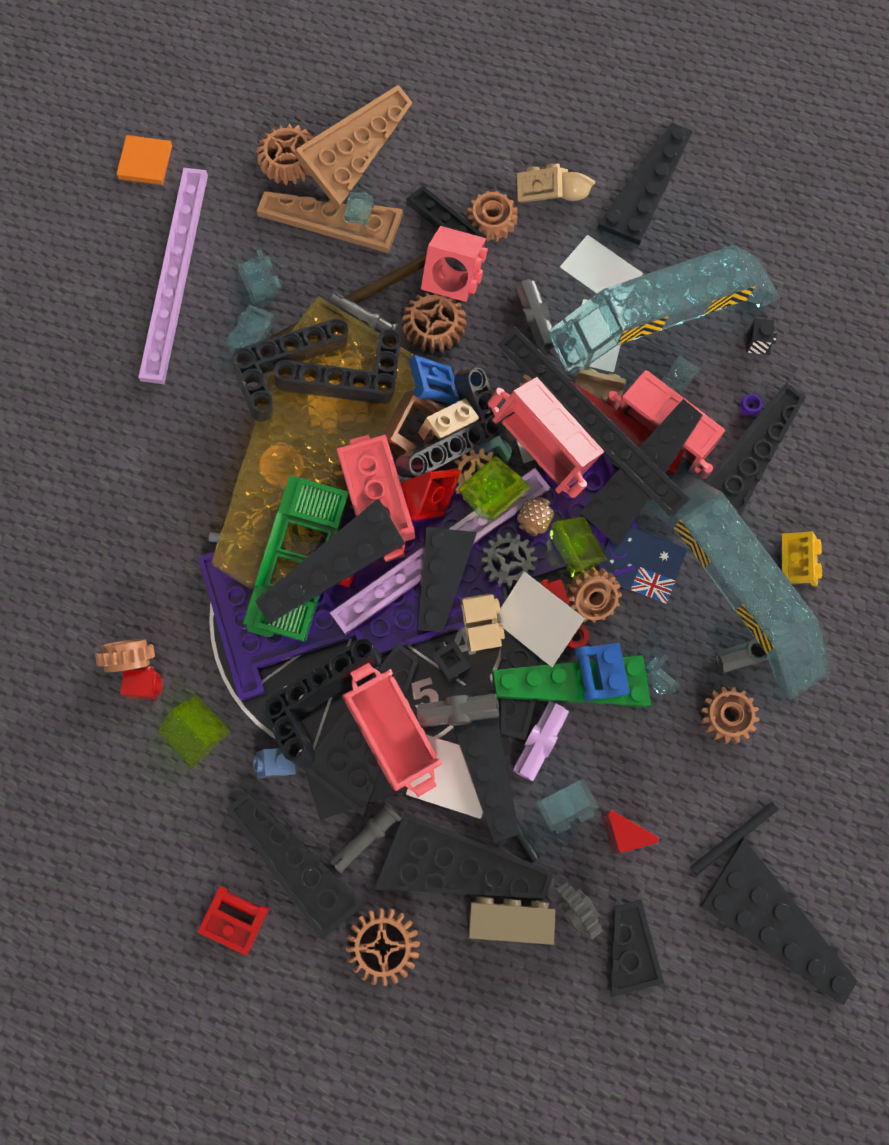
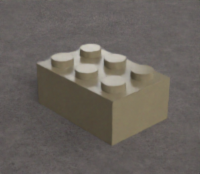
(512, 921)

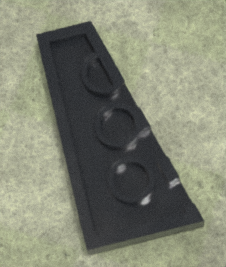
(442, 569)
(516, 713)

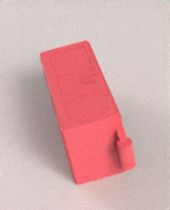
(650, 405)
(547, 434)
(373, 476)
(392, 730)

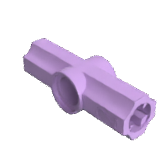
(541, 741)

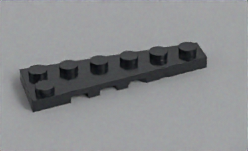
(621, 499)
(350, 550)

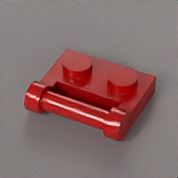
(229, 929)

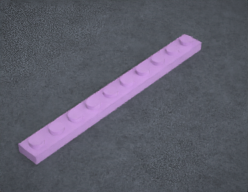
(173, 276)
(408, 572)

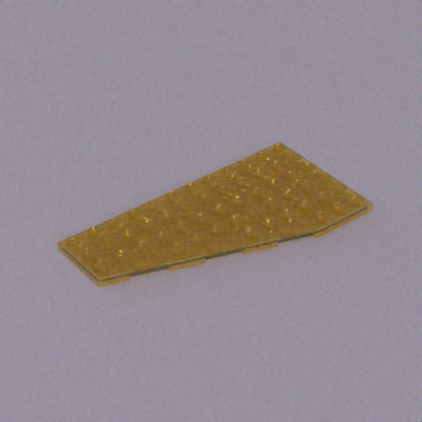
(302, 444)

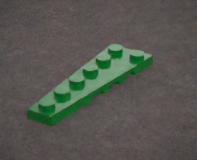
(565, 683)

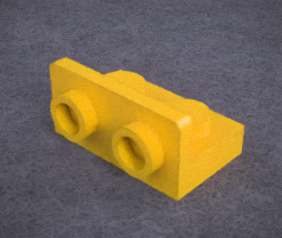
(800, 557)

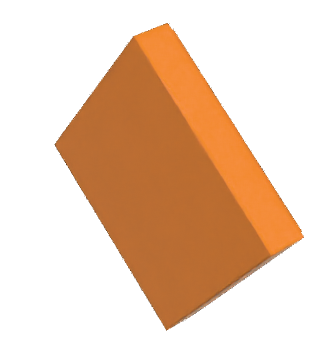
(144, 160)

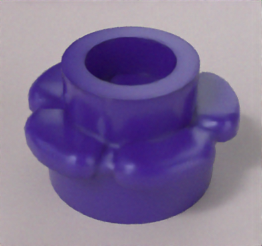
(755, 401)

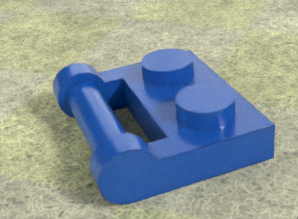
(436, 375)
(609, 671)

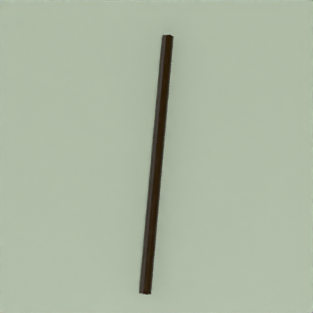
(374, 287)

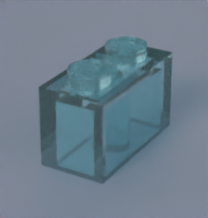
(566, 806)

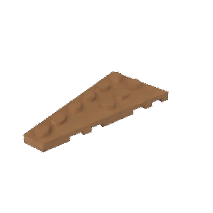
(347, 148)

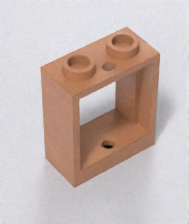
(397, 442)

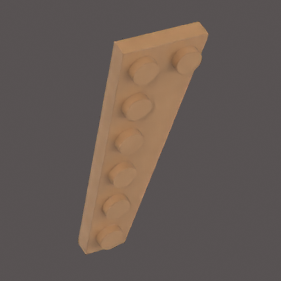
(328, 220)

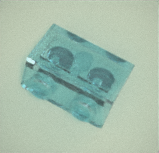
(258, 279)
(251, 328)

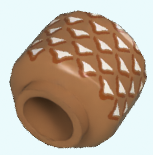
(535, 516)

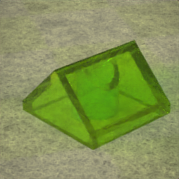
(493, 489)
(577, 545)
(193, 730)

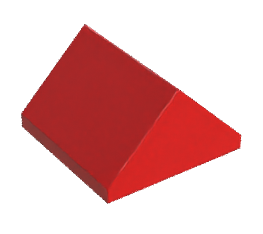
(430, 493)
(624, 834)

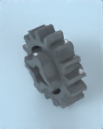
(499, 556)
(578, 910)

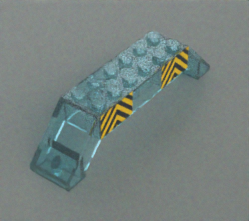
(660, 302)
(750, 584)

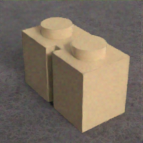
(481, 622)

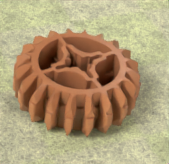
(285, 164)
(420, 312)
(384, 971)

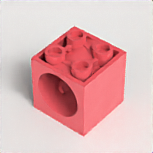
(442, 278)

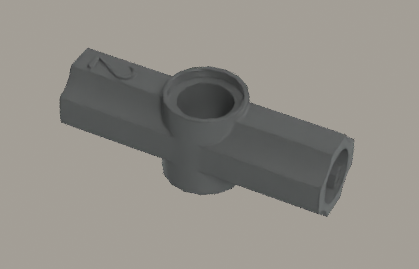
(535, 314)
(739, 656)
(458, 710)

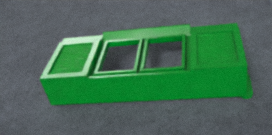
(311, 507)

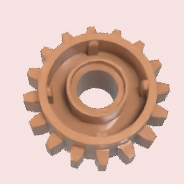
(493, 204)
(605, 599)
(125, 655)
(739, 705)

